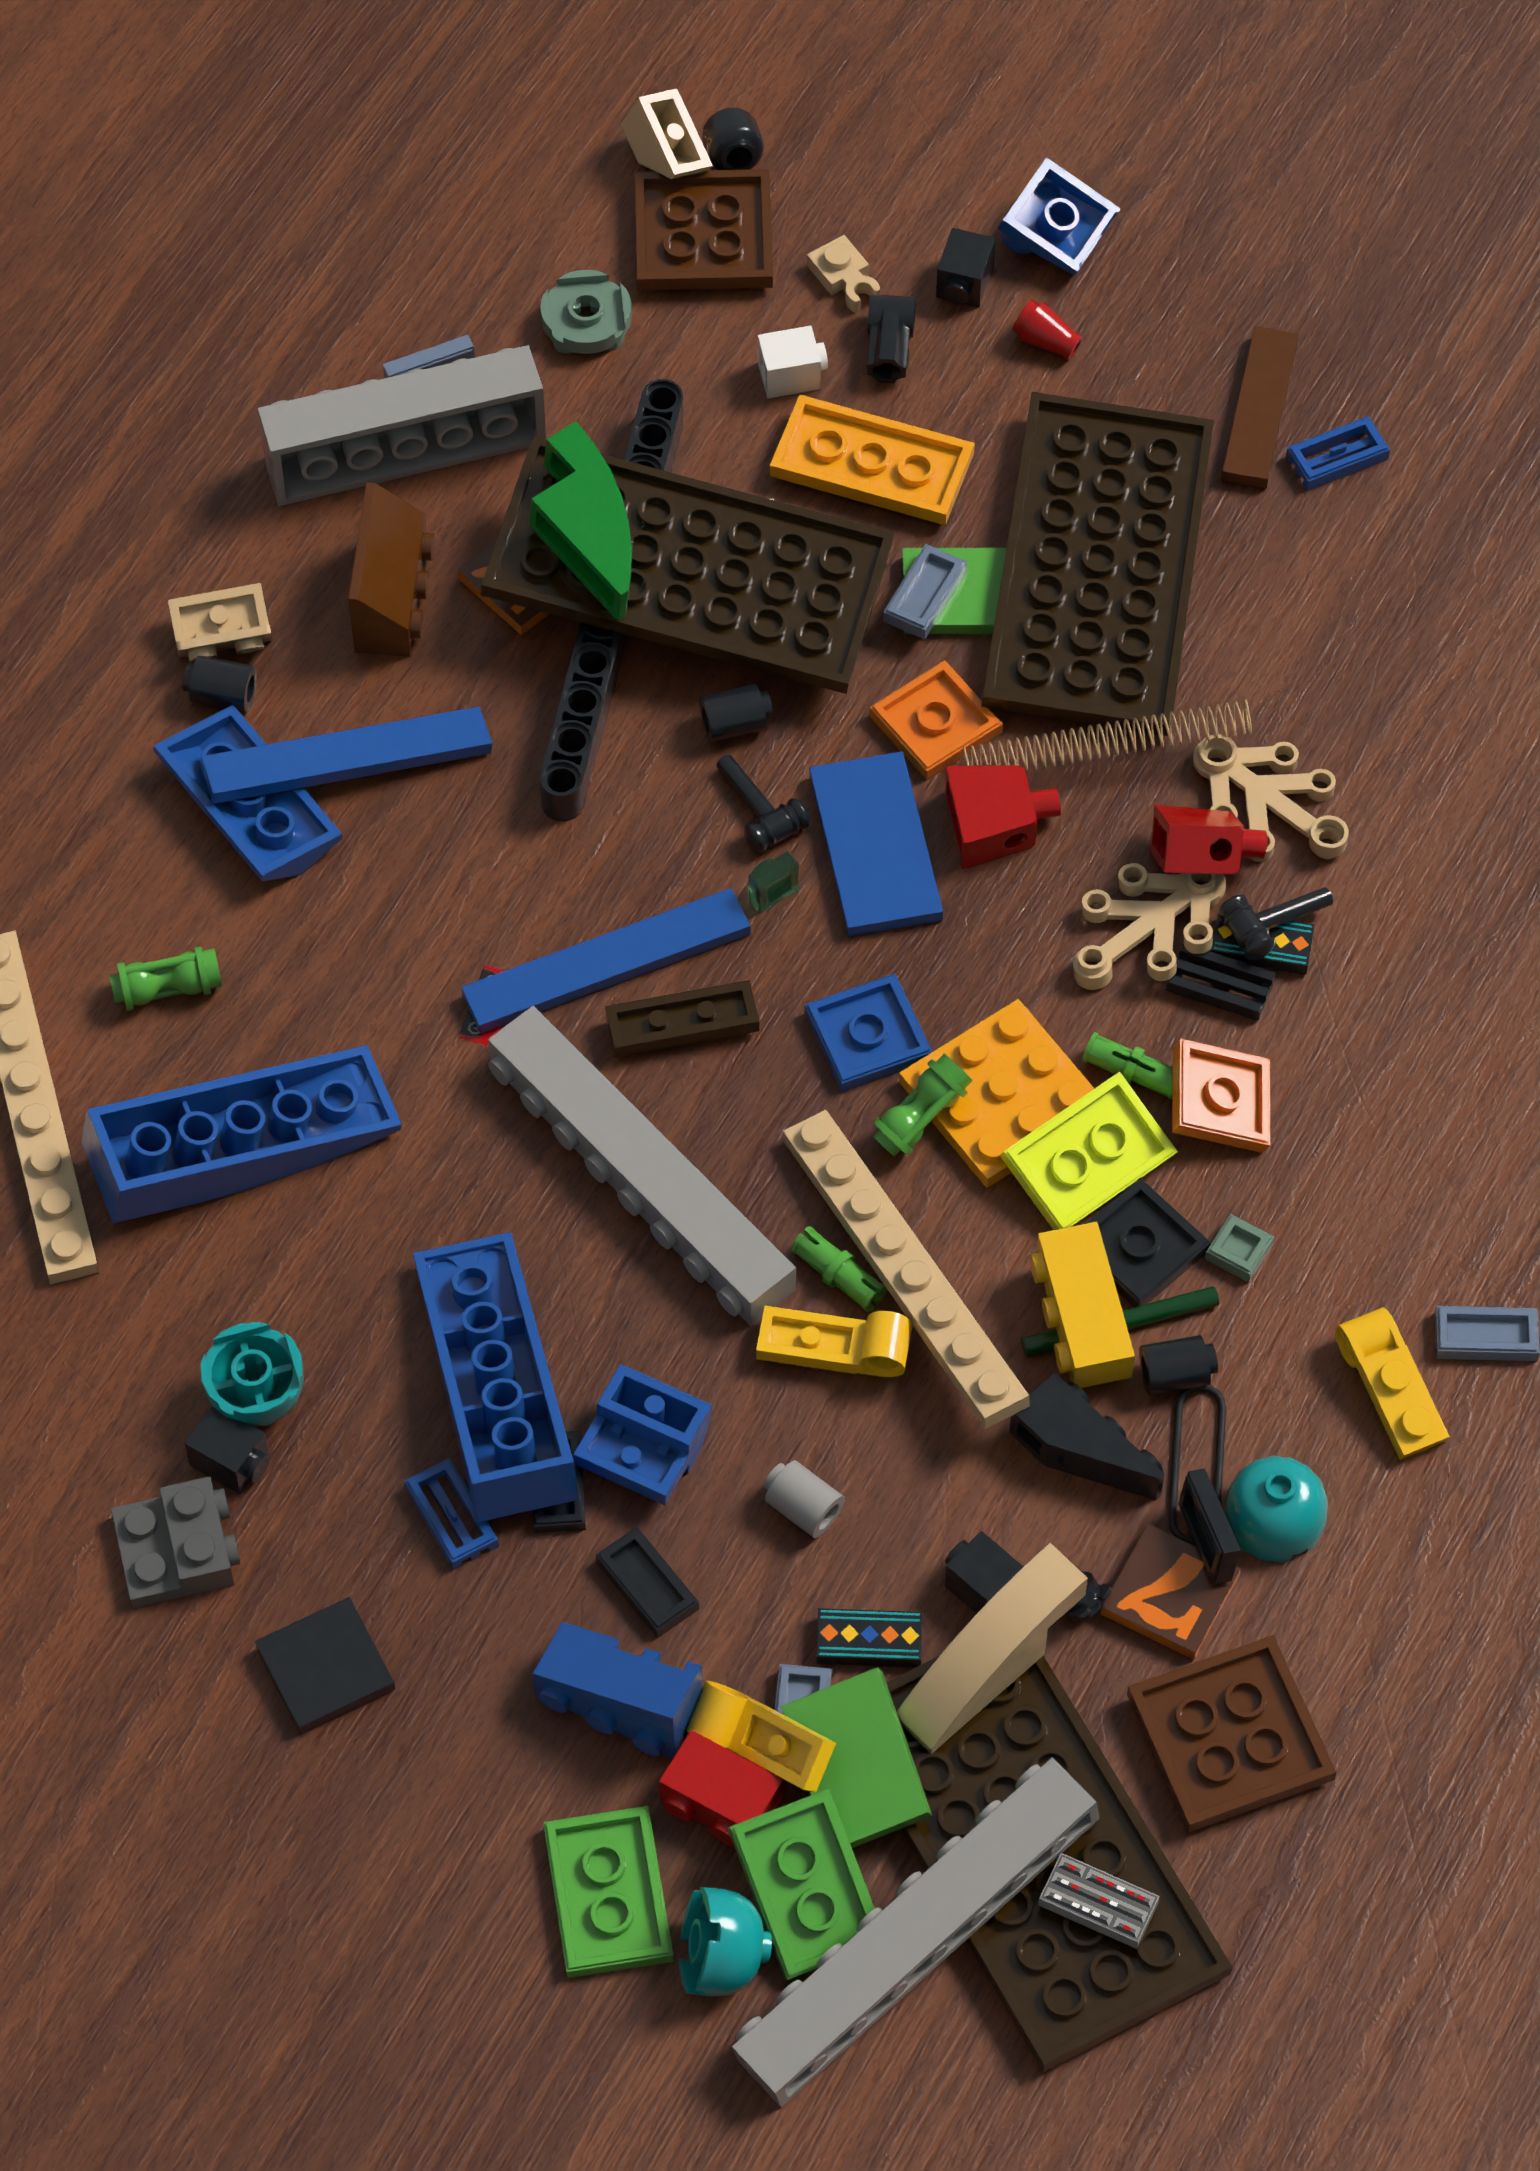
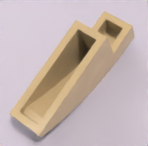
(992, 1648)

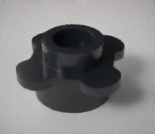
(1092, 1601)

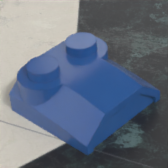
(1057, 218)

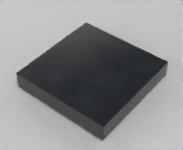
(1147, 1243)
(325, 1665)

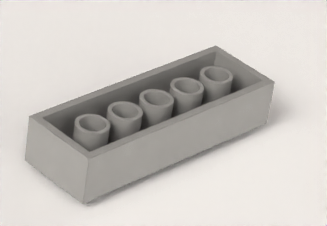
(402, 425)

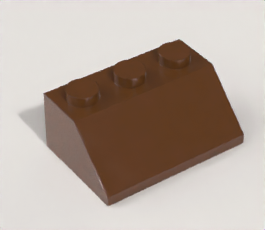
(389, 574)

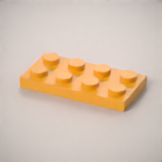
(872, 459)

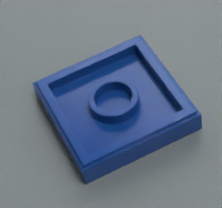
(867, 1032)

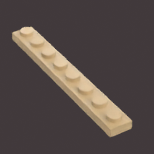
(39, 1126)
(906, 1269)

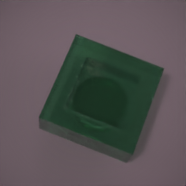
(773, 881)

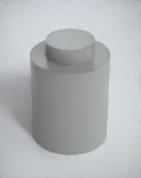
(803, 1497)

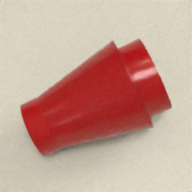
(1046, 330)

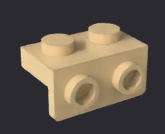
(220, 622)

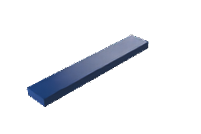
(346, 754)
(606, 960)

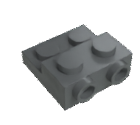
(175, 1543)

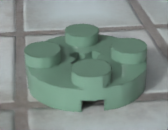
(586, 334)

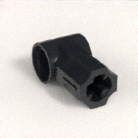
(890, 327)

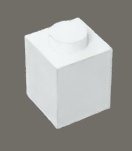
(791, 361)

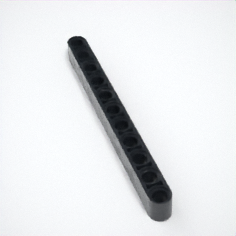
(654, 445)

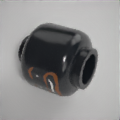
(733, 140)

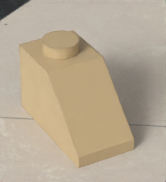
(665, 136)

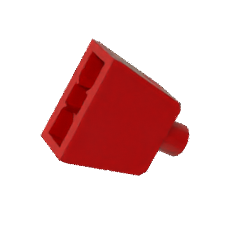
(995, 811)
(1185, 838)

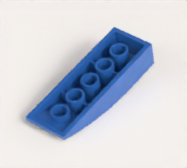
(234, 1132)
(495, 1377)

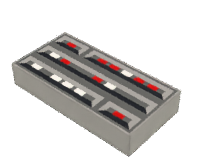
(1098, 1900)

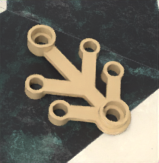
(1268, 791)
(1150, 918)

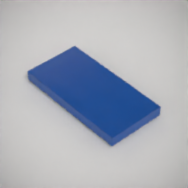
(875, 844)

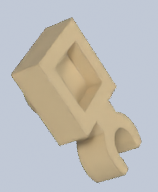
(843, 268)

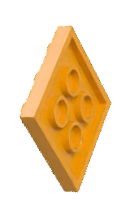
(1015, 1087)

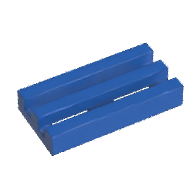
(1341, 459)
(470, 1548)

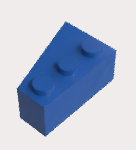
(618, 1689)

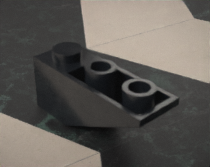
(1078, 1440)

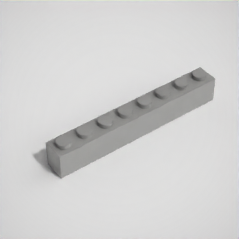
(641, 1166)
(915, 1931)

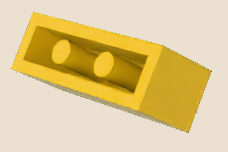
(1083, 1305)

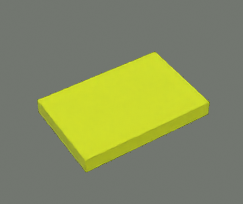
(1088, 1153)

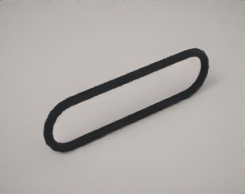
(1176, 1454)

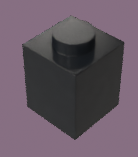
(965, 267)
(228, 1450)
(978, 1570)

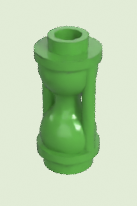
(184, 974)
(936, 1090)

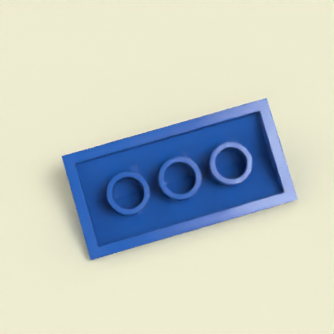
(273, 831)

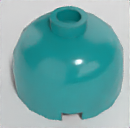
(253, 1373)
(1276, 1508)
(723, 1943)

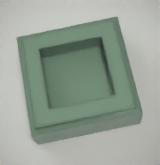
(1239, 1248)

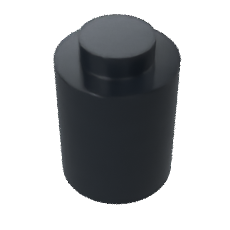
(220, 683)
(735, 712)
(1177, 1364)

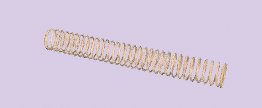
(1244, 706)

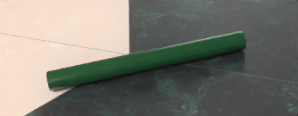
(1135, 1317)

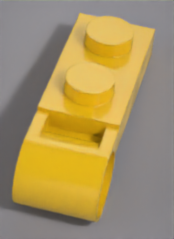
(836, 1342)
(1392, 1381)
(761, 1735)

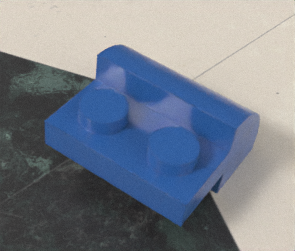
(644, 1434)

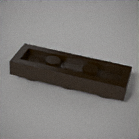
(682, 1018)

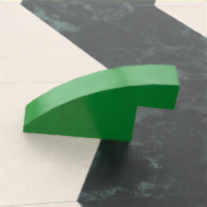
(585, 518)

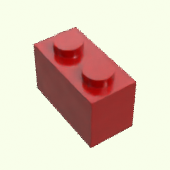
(717, 1787)

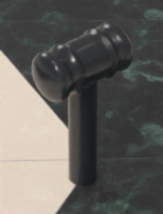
(771, 824)
(1252, 928)

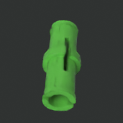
(1131, 1063)
(838, 1269)

